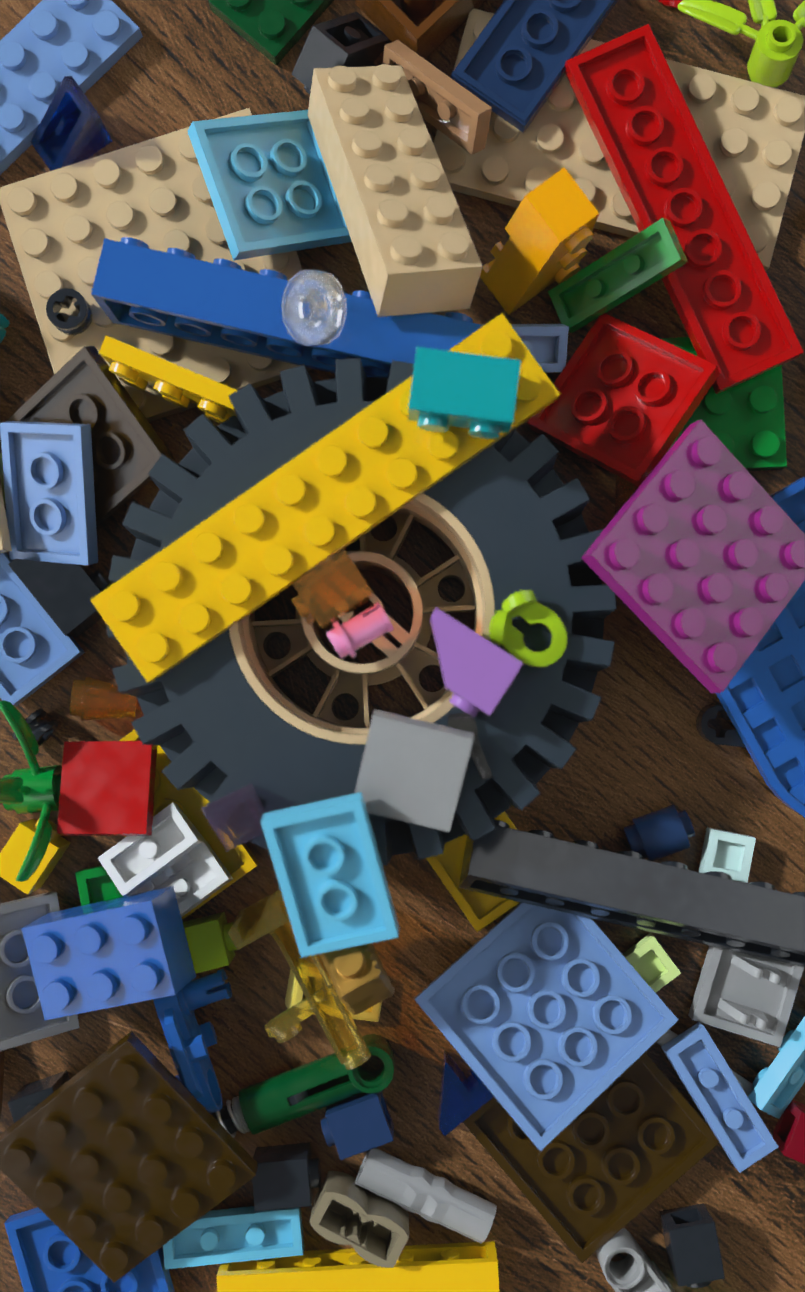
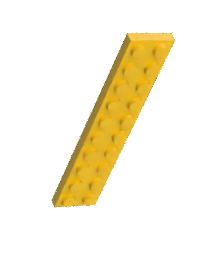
(300, 517)

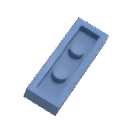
(719, 1097)

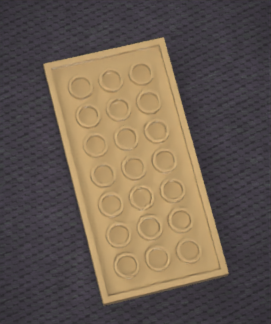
(745, 125)

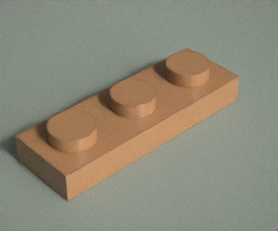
(442, 99)

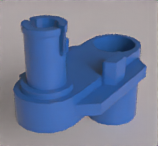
(189, 1040)

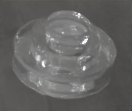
(314, 307)

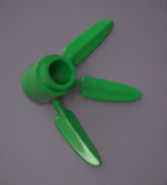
(30, 790)

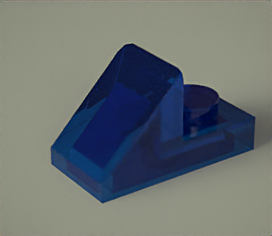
(459, 1095)

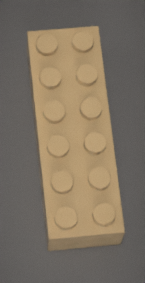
(392, 191)

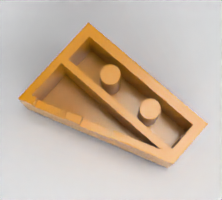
(544, 242)

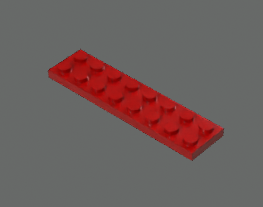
(671, 176)

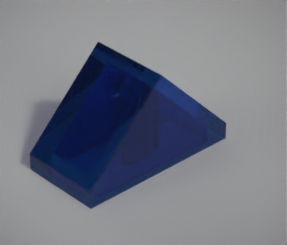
(69, 128)

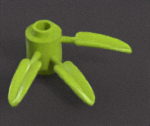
(775, 43)

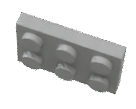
(20, 1004)

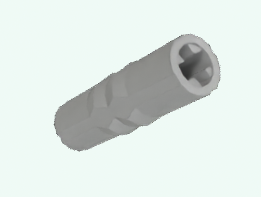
(426, 1194)

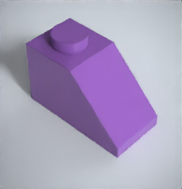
(471, 665)

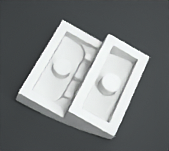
(168, 858)

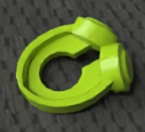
(525, 604)

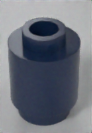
(660, 833)

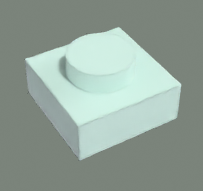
(727, 853)

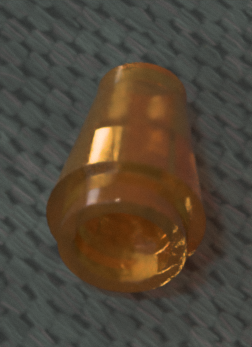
(100, 700)

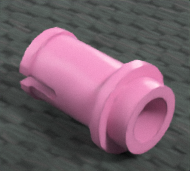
(359, 630)

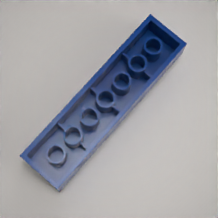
(244, 310)

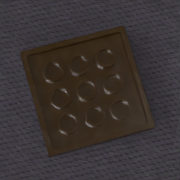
(123, 1157)
(606, 1160)

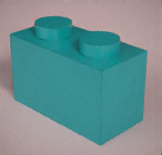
(463, 392)

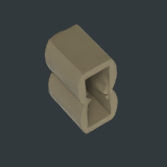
(360, 1219)

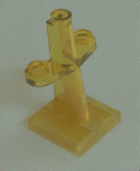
(321, 999)

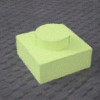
(652, 962)

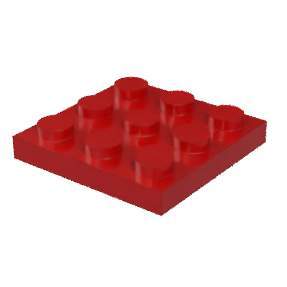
(624, 398)

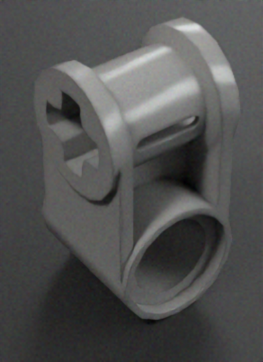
(635, 1271)

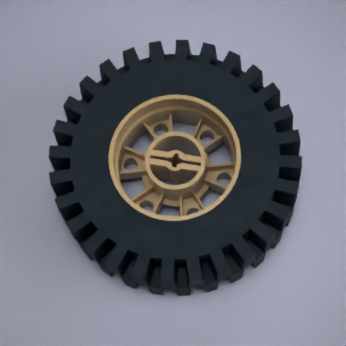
(509, 533)

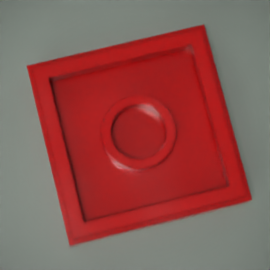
(107, 788)

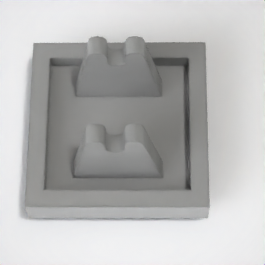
(746, 994)

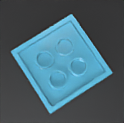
(268, 183)

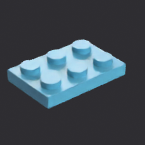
(330, 874)

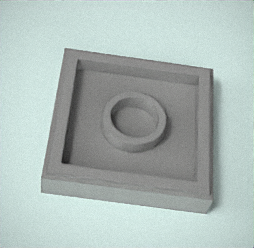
(413, 769)

